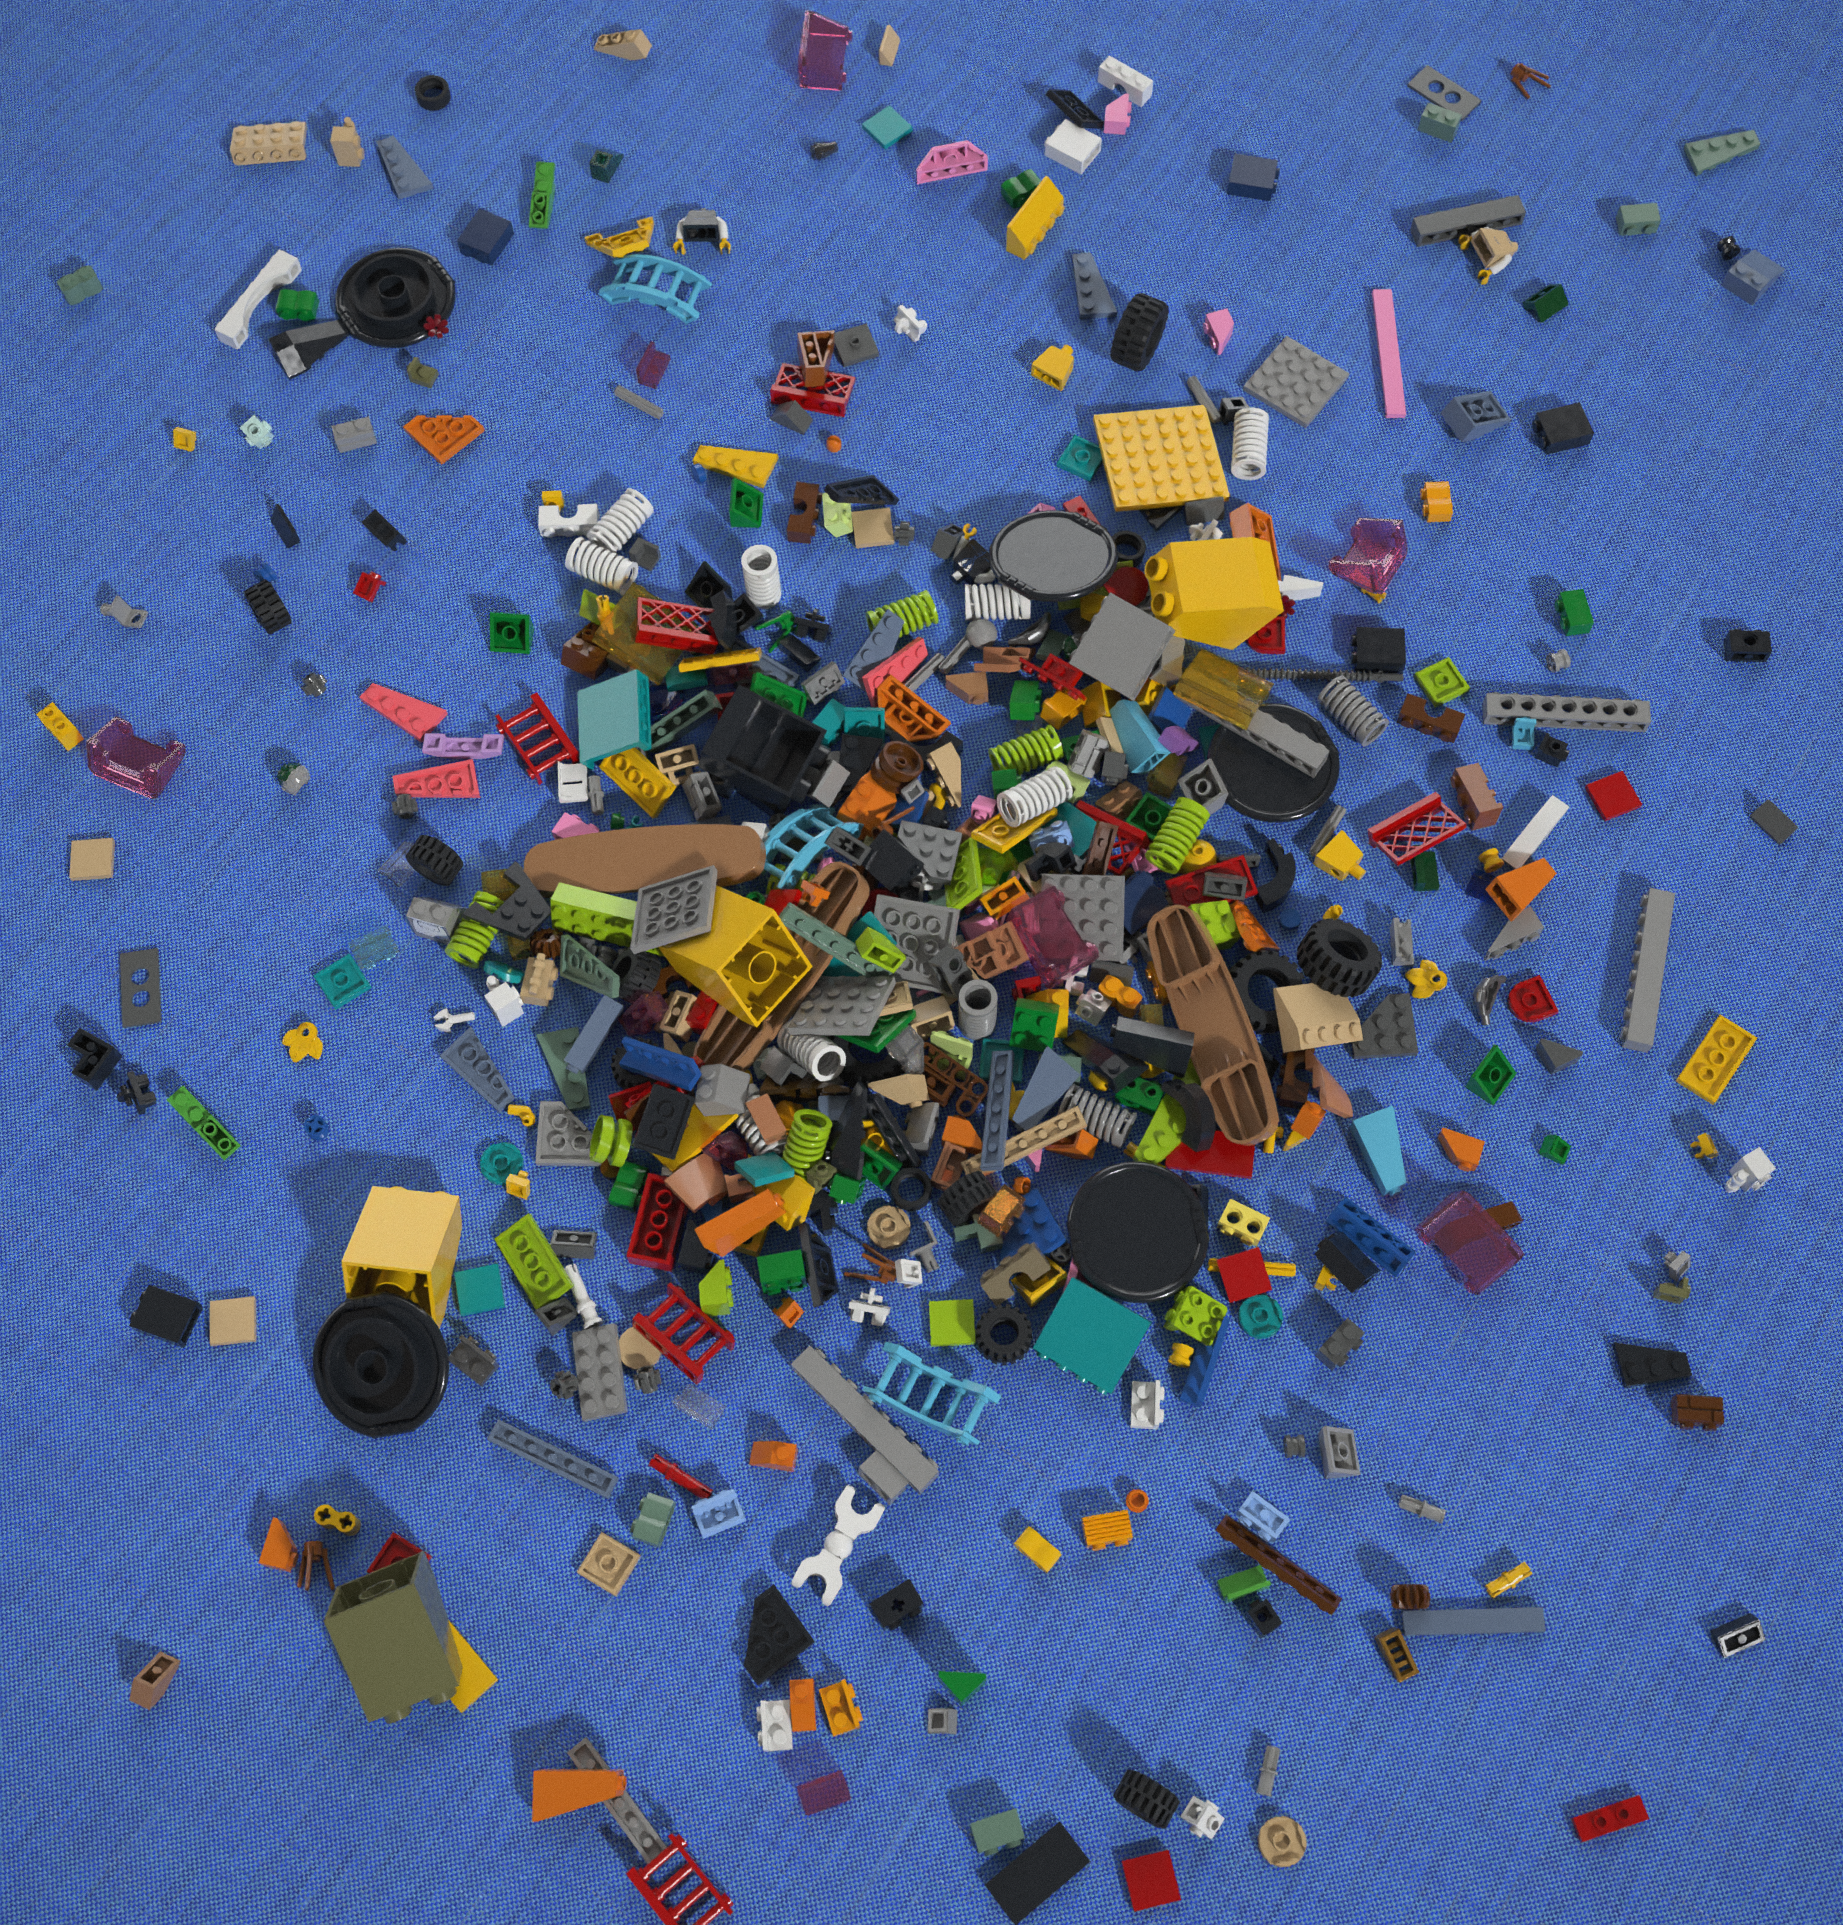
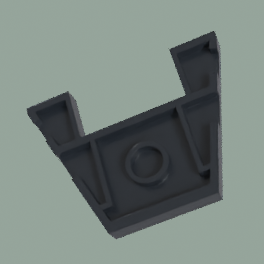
(519, 913)

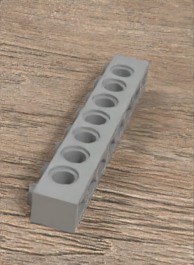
(1574, 719)

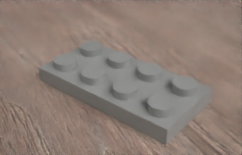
(599, 1372)

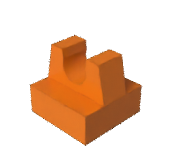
(813, 893)
(788, 1312)

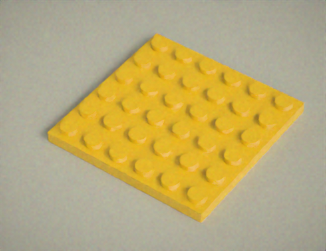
(1160, 457)

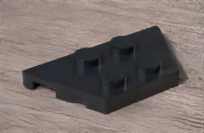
(819, 1266)

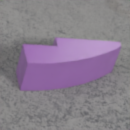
(1178, 740)

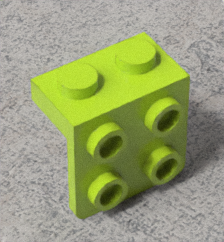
(1195, 1315)

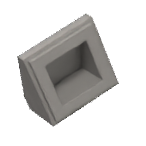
(912, 791)
(942, 1721)

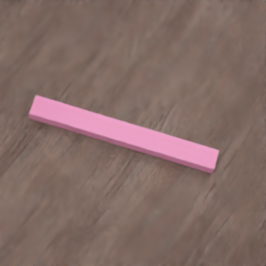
(1388, 353)

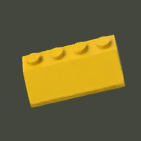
(1034, 219)

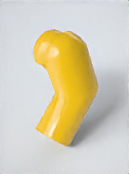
(940, 795)
(1333, 912)
(1097, 1082)
(524, 1112)
(1268, 1146)

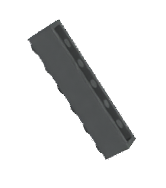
(1466, 220)

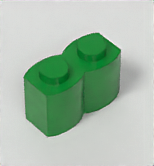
(1019, 188)
(297, 304)
(629, 1186)

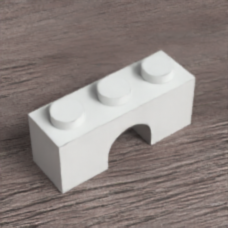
(1136, 84)
(552, 524)

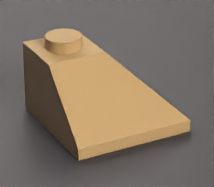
(903, 1089)

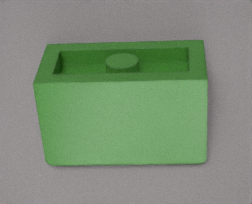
(1243, 1584)

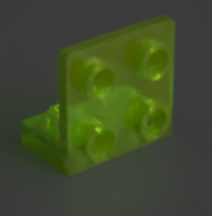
(993, 864)

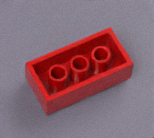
(657, 1226)

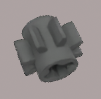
(904, 533)
(314, 684)
(405, 806)
(588, 943)
(647, 1379)
(564, 1384)

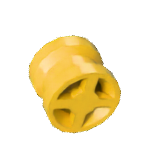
(1491, 860)
(1181, 1355)

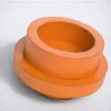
(1137, 1501)

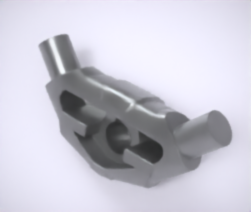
(1034, 634)
(1485, 996)

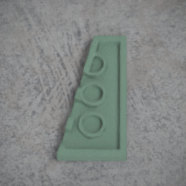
(1714, 151)
(585, 969)
(572, 1086)

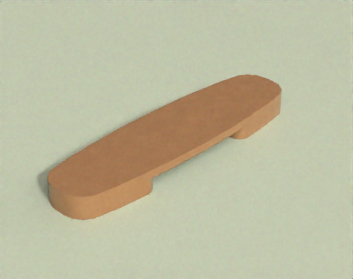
(644, 856)
(1211, 1007)
(739, 1044)

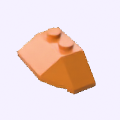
(909, 713)
(867, 805)

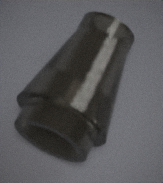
(820, 150)

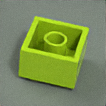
(1219, 922)

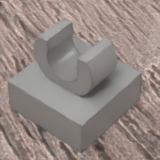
(1128, 951)
(1677, 1265)

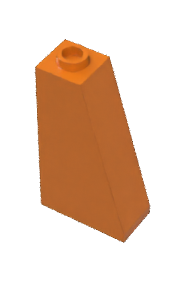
(1520, 886)
(741, 1222)
(570, 1789)

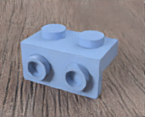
(1056, 832)
(718, 1513)
(1262, 1517)

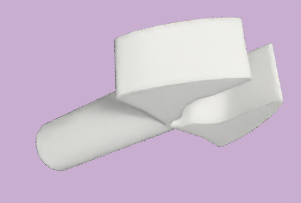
(451, 1019)

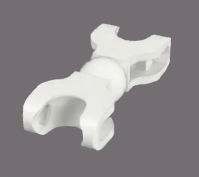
(838, 1545)

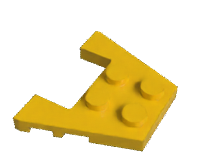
(624, 243)

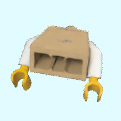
(1493, 249)

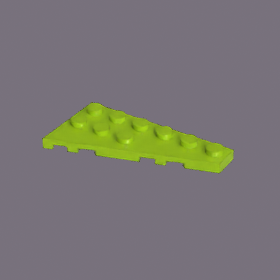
(1166, 1126)

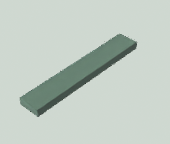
(829, 941)

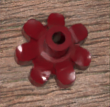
(441, 326)
(1287, 606)

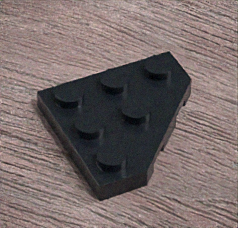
(774, 1636)

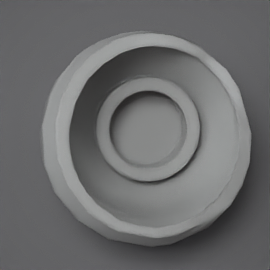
(981, 633)

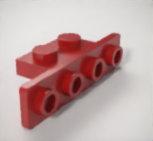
(1058, 672)

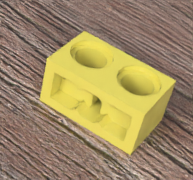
(1245, 1217)

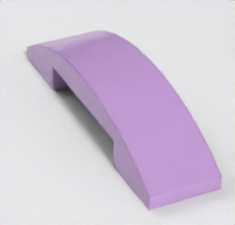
(463, 748)

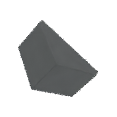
(792, 416)
(848, 846)
(1557, 1056)
(556, 1315)

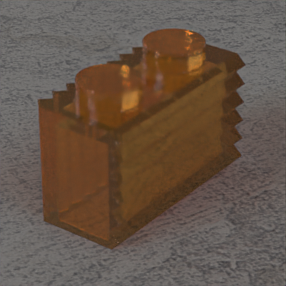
(1001, 1210)

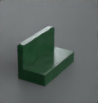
(1547, 301)
(1425, 872)

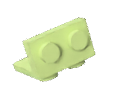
(957, 1048)

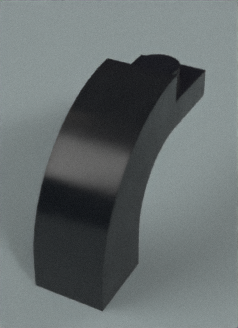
(946, 738)
(1276, 891)
(1198, 1111)

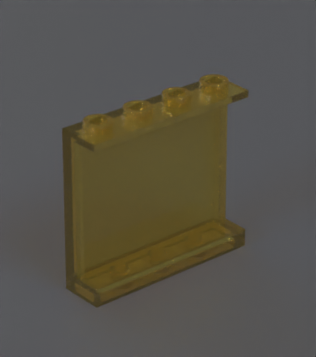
(619, 631)
(1223, 688)

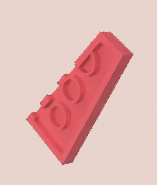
(899, 665)
(404, 711)
(443, 781)

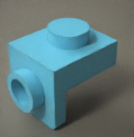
(1523, 733)

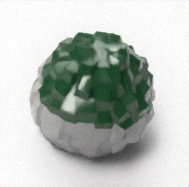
(292, 777)

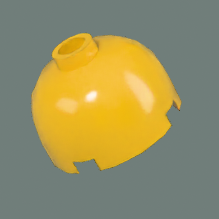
(1199, 856)

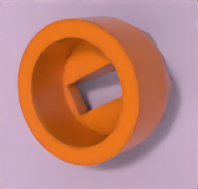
(833, 443)
(1021, 1185)

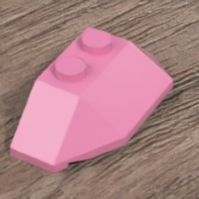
(951, 161)

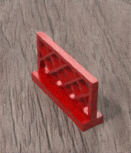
(810, 399)
(675, 637)
(1408, 820)
(1125, 831)

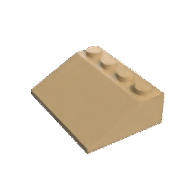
(1314, 1018)

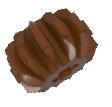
(546, 942)
(1410, 1596)

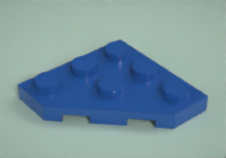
(1034, 1225)

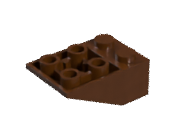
(584, 655)

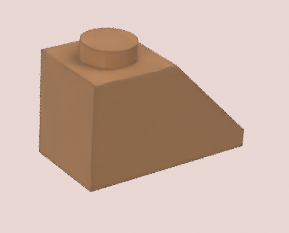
(969, 687)
(153, 1680)

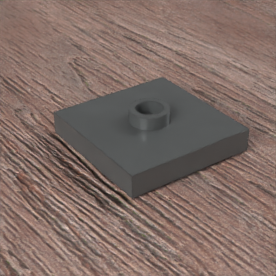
(855, 345)

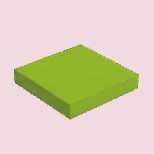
(1441, 682)
(952, 1323)

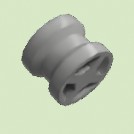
(1558, 660)

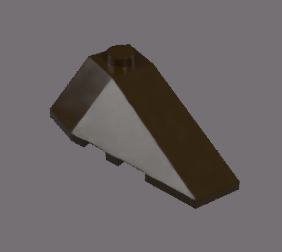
(800, 1089)

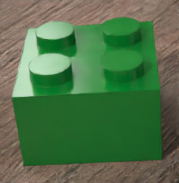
(1034, 1024)
(782, 1272)

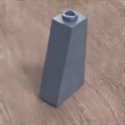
(593, 1035)
(1045, 1088)

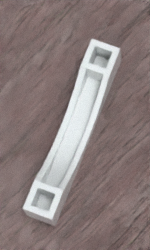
(278, 272)

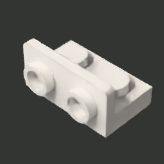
(1146, 1405)
(776, 1725)

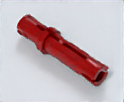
(677, 1475)

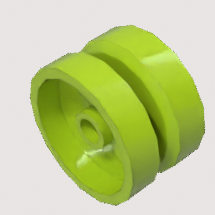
(611, 1140)

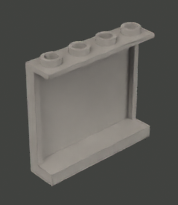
(1121, 646)

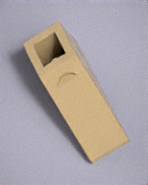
(627, 44)
(948, 771)

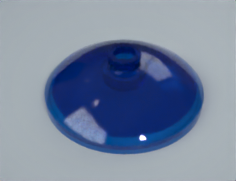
(663, 702)

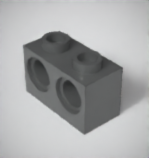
(950, 971)

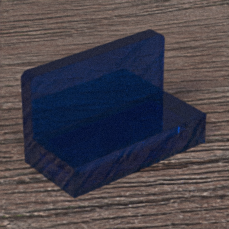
(1477, 886)

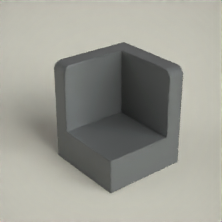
(644, 554)

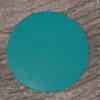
(504, 971)
(500, 1161)
(1260, 1316)

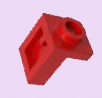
(368, 585)
(1026, 986)

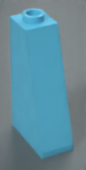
(1137, 737)
(1381, 1149)

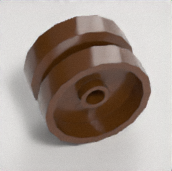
(896, 766)

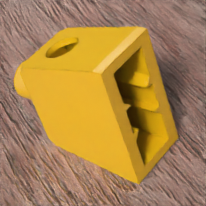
(1054, 366)
(1340, 858)

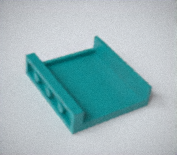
(614, 717)
(1091, 1336)

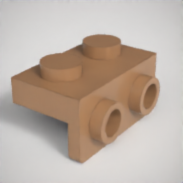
(1120, 800)

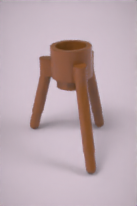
(1521, 73)
(876, 830)
(887, 1267)
(312, 1553)

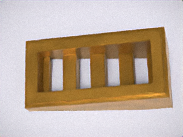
(1404, 1650)

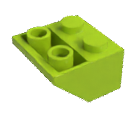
(714, 1291)

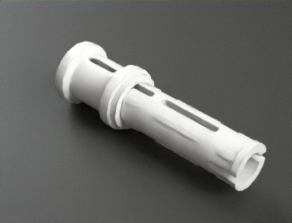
(584, 1305)

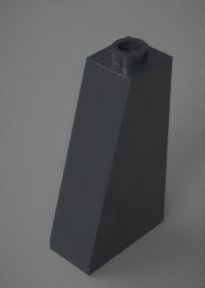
(1154, 1044)

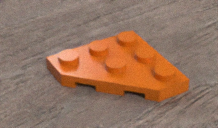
(444, 434)
(1251, 930)

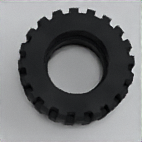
(1139, 332)
(1339, 957)
(1275, 968)
(864, 1072)

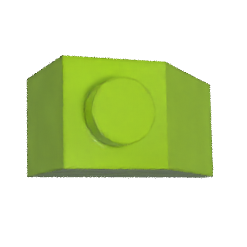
(879, 950)

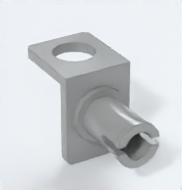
(123, 613)
(926, 1251)

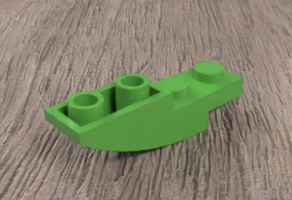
(543, 195)
(203, 1123)

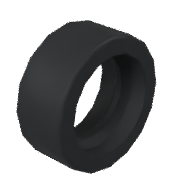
(432, 82)
(1133, 539)
(907, 1173)

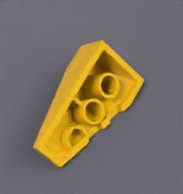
(797, 1198)

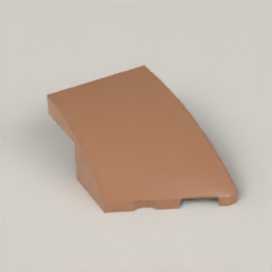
(1003, 659)
(994, 951)
(1330, 1091)
(698, 1182)

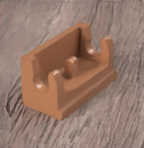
(766, 1119)
(948, 1166)
(738, 1190)

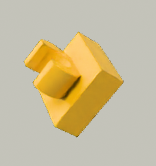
(184, 439)
(553, 498)
(1707, 1147)
(518, 1185)
(1324, 1279)

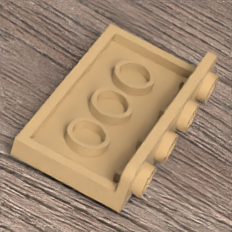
(268, 143)

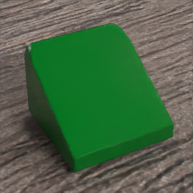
(1555, 1149)

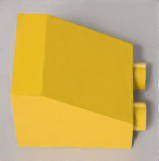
(1215, 589)
(744, 960)
(405, 1247)

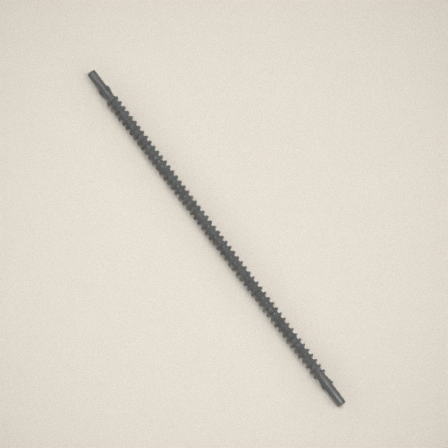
(1377, 676)

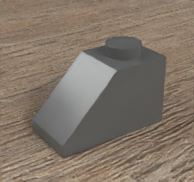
(947, 540)

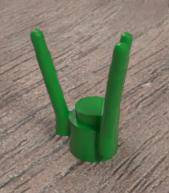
(783, 621)

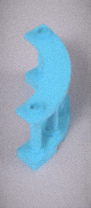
(648, 294)
(795, 825)
(940, 1377)

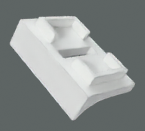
(572, 792)

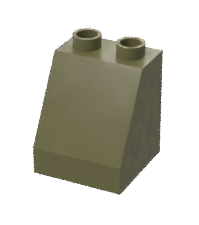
(395, 1639)

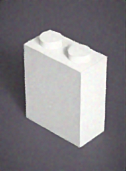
(1072, 146)

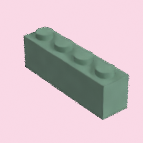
(684, 720)

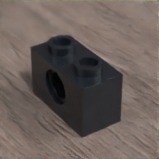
(1756, 651)

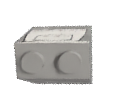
(434, 918)

